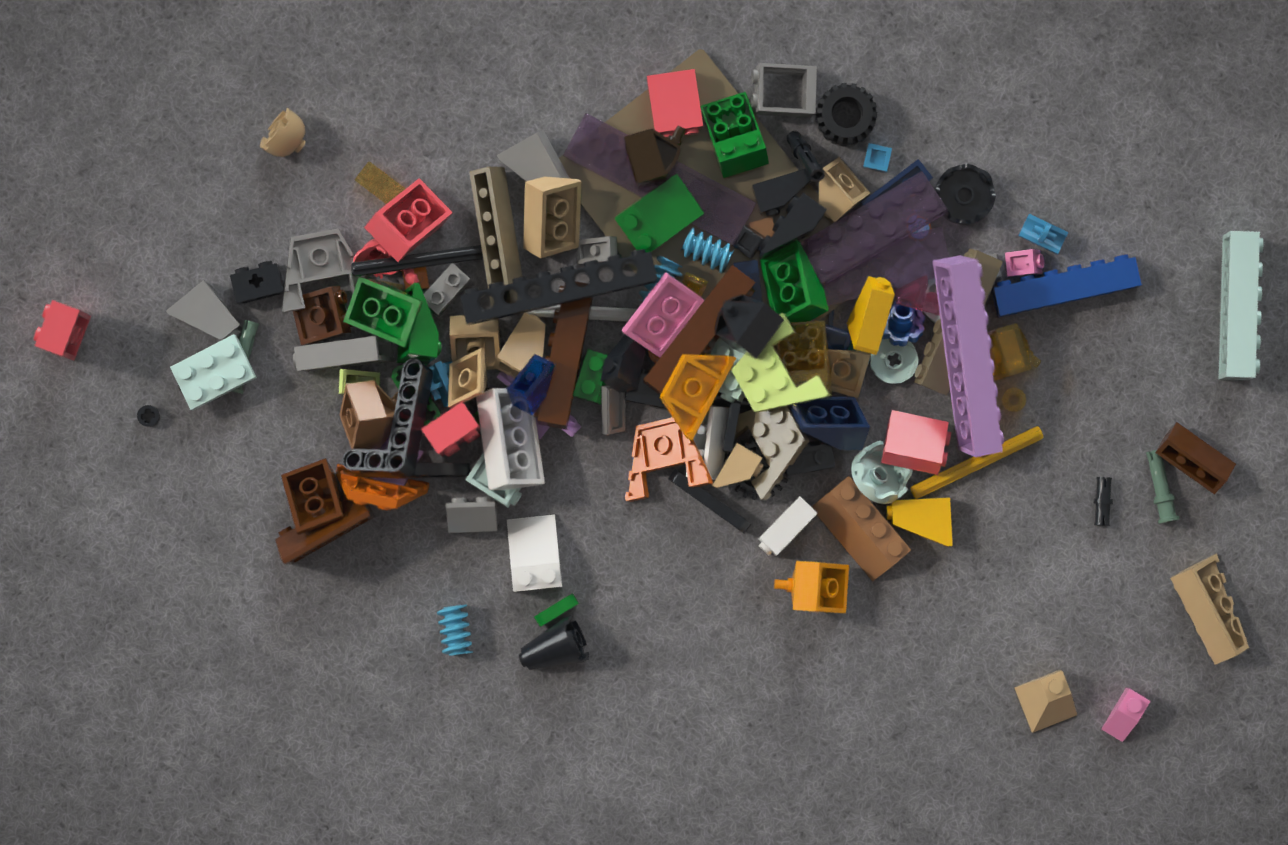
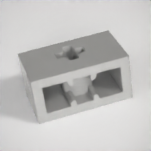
(446, 289)

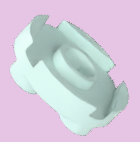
(897, 373)

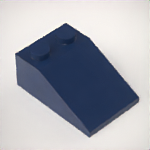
(833, 421)

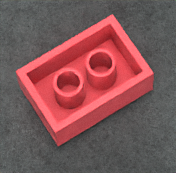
(408, 220)
(62, 330)
(452, 430)

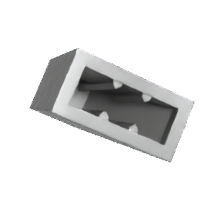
(534, 158)
(205, 312)

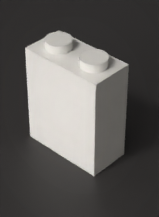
(786, 527)

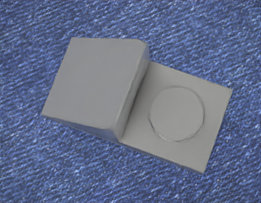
(596, 249)

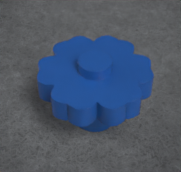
(903, 325)

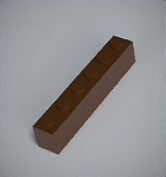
(700, 328)
(566, 355)

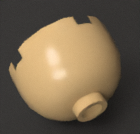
(285, 135)

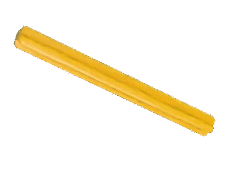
(975, 463)

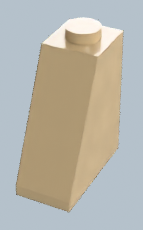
(521, 345)

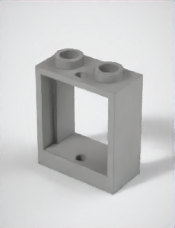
(808, 74)

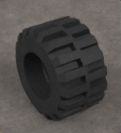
(852, 94)

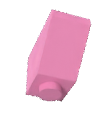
(1125, 714)

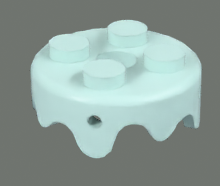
(892, 480)

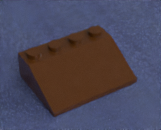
(296, 547)

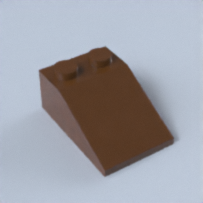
(313, 496)

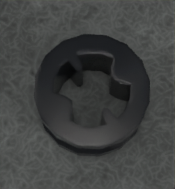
(142, 410)

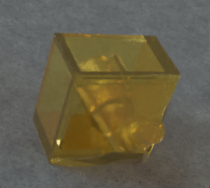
(1010, 352)

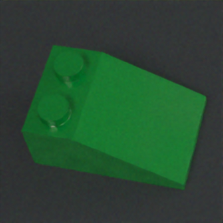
(659, 214)
(793, 284)
(383, 310)
(424, 337)

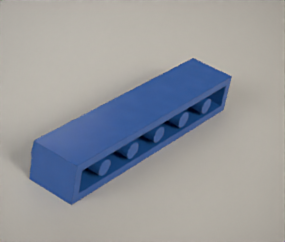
(1066, 286)

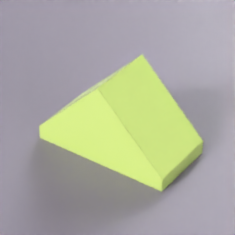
(354, 376)

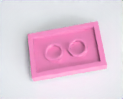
(663, 315)

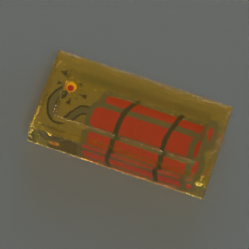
(378, 183)

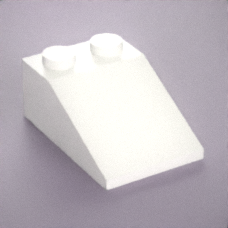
(534, 553)

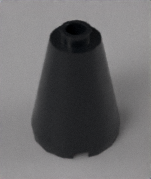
(555, 647)

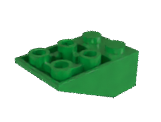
(734, 134)

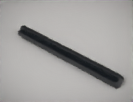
(417, 261)

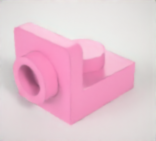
(1024, 262)

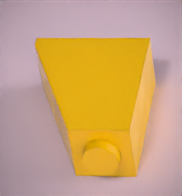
(870, 315)
(924, 518)

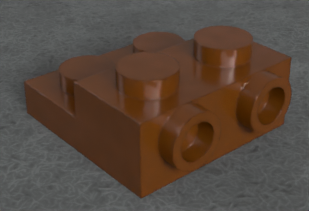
(322, 315)

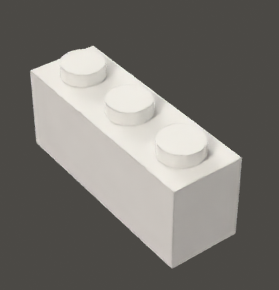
(710, 439)

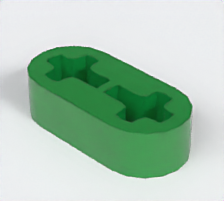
(556, 610)

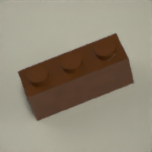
(1195, 458)

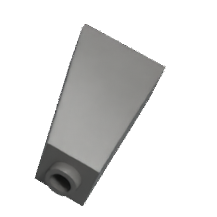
(343, 354)

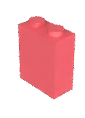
(675, 102)
(916, 442)

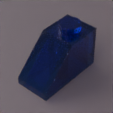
(531, 384)

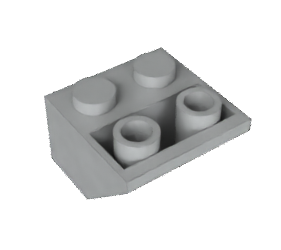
(472, 516)

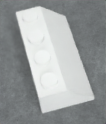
(508, 442)

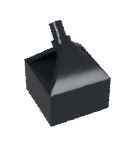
(747, 324)

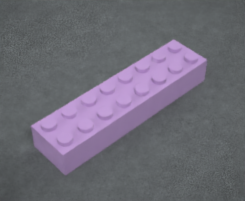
(968, 355)

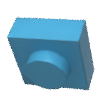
(877, 157)

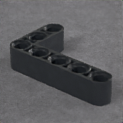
(400, 431)

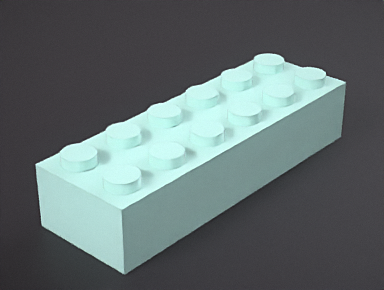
(1240, 305)

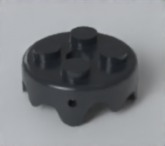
(981, 189)

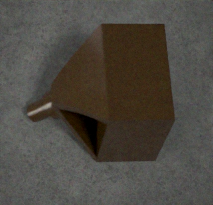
(653, 155)

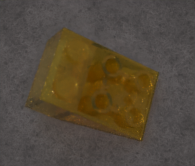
(807, 353)

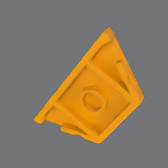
(694, 388)

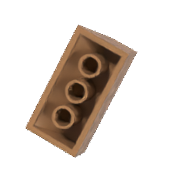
(861, 528)

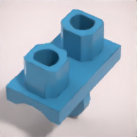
(1043, 234)
(440, 382)

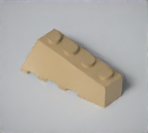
(1211, 609)

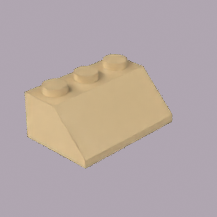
(551, 215)

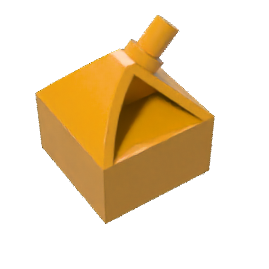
(817, 586)

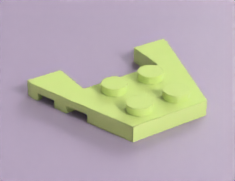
(767, 380)

